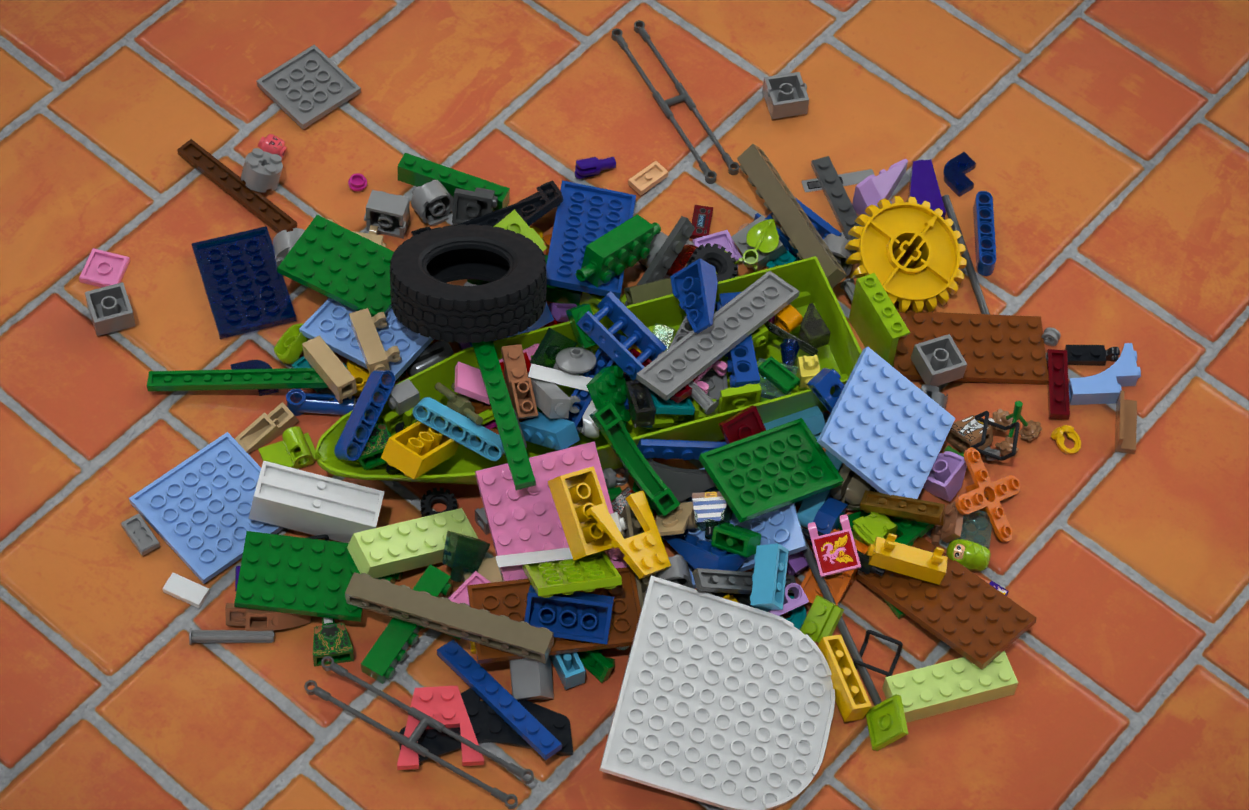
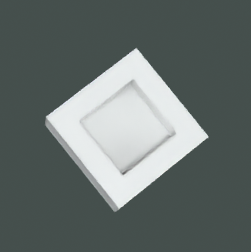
(620, 522)

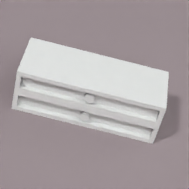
(314, 503)

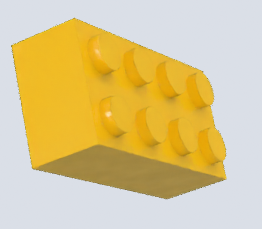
(418, 449)
(572, 497)

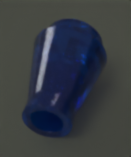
(789, 351)

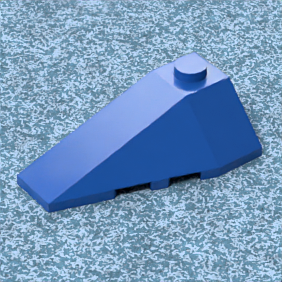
(696, 292)
(702, 553)

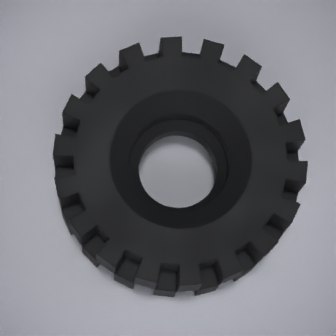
(722, 261)

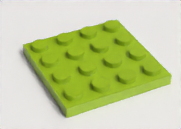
(572, 576)

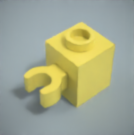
(807, 369)

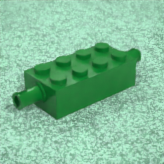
(617, 250)

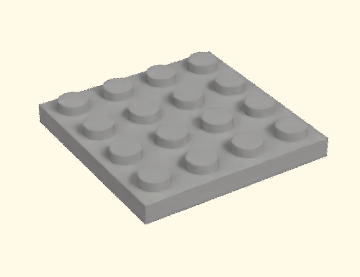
(308, 86)

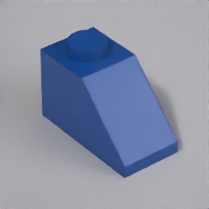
(829, 515)

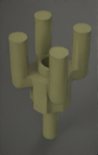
(459, 403)

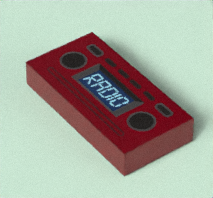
(701, 221)

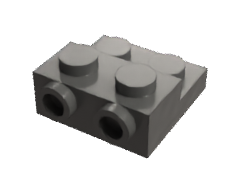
(472, 204)

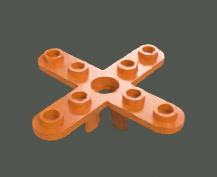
(995, 491)

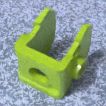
(873, 526)

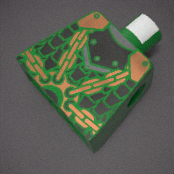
(374, 447)
(331, 641)

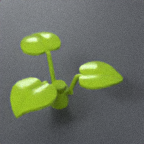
(762, 237)

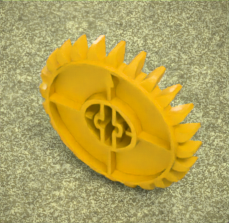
(925, 236)

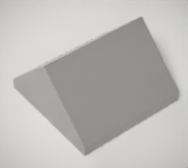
(531, 679)

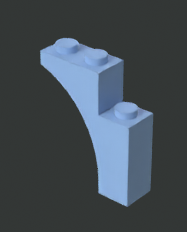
(1106, 386)

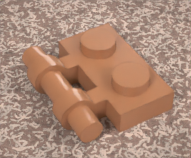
(951, 528)

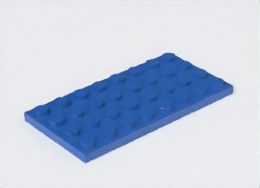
(579, 220)

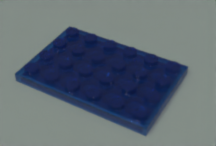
(243, 282)

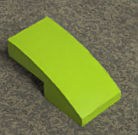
(393, 418)

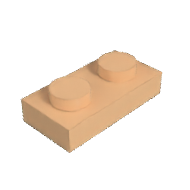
(648, 178)

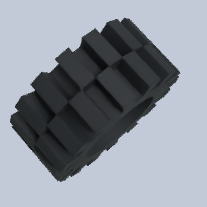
(437, 497)

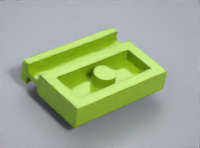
(821, 619)

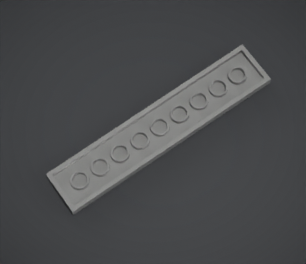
(730, 326)

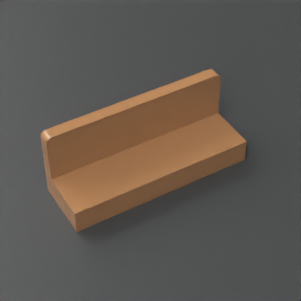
(1125, 425)

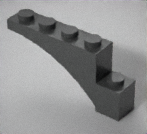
(683, 481)

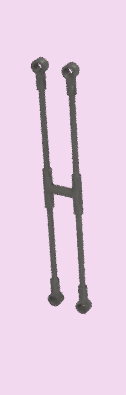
(639, 27)
(425, 721)

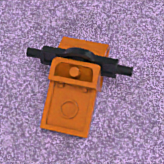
(838, 582)

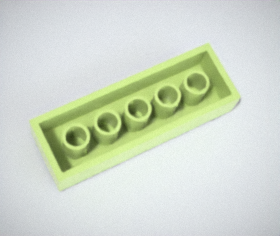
(406, 543)
(950, 686)

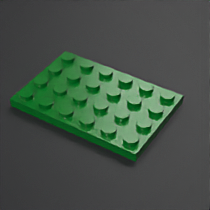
(341, 266)
(770, 470)
(296, 576)

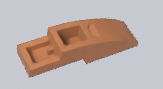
(518, 382)
(263, 620)

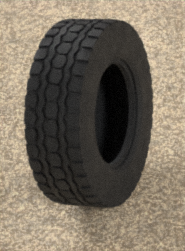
(468, 313)

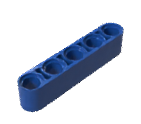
(984, 233)
(361, 423)

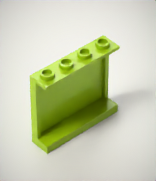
(876, 318)

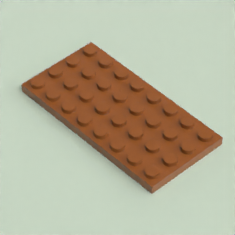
(992, 345)
(510, 599)
(959, 611)

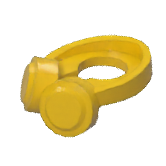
(1057, 435)

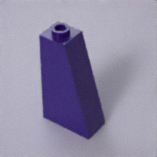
(925, 186)

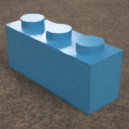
(550, 432)

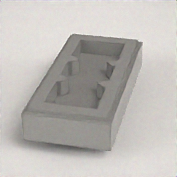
(140, 534)

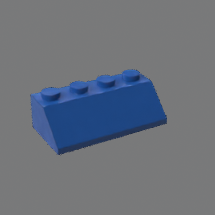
(571, 616)

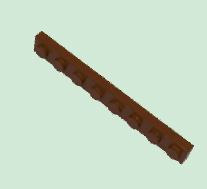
(235, 187)

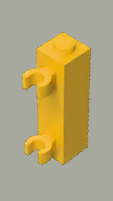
(907, 559)

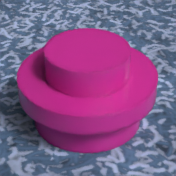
(357, 182)

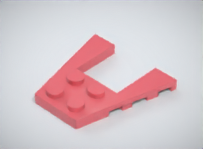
(447, 707)

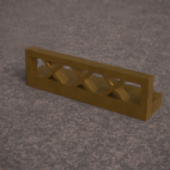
(903, 507)

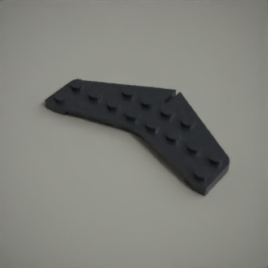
(530, 209)
(492, 728)

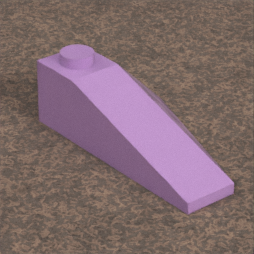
(878, 187)
(946, 475)

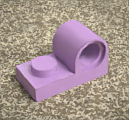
(789, 604)

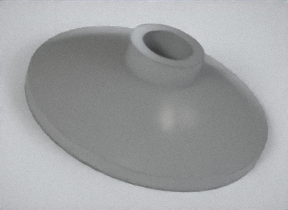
(575, 360)

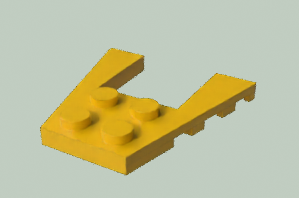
(642, 552)

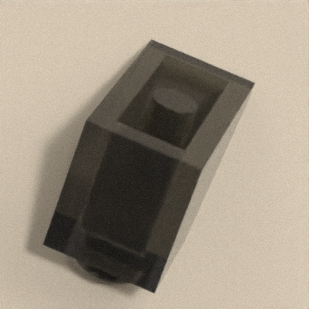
(813, 328)
(640, 404)

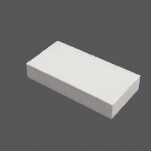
(186, 590)

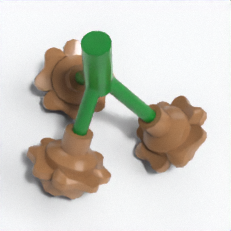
(1029, 431)

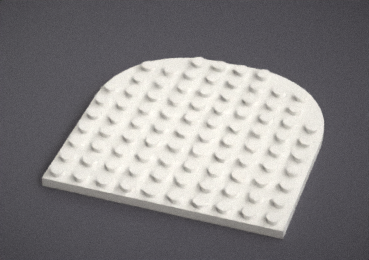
(719, 702)

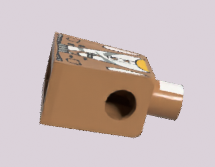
(968, 433)

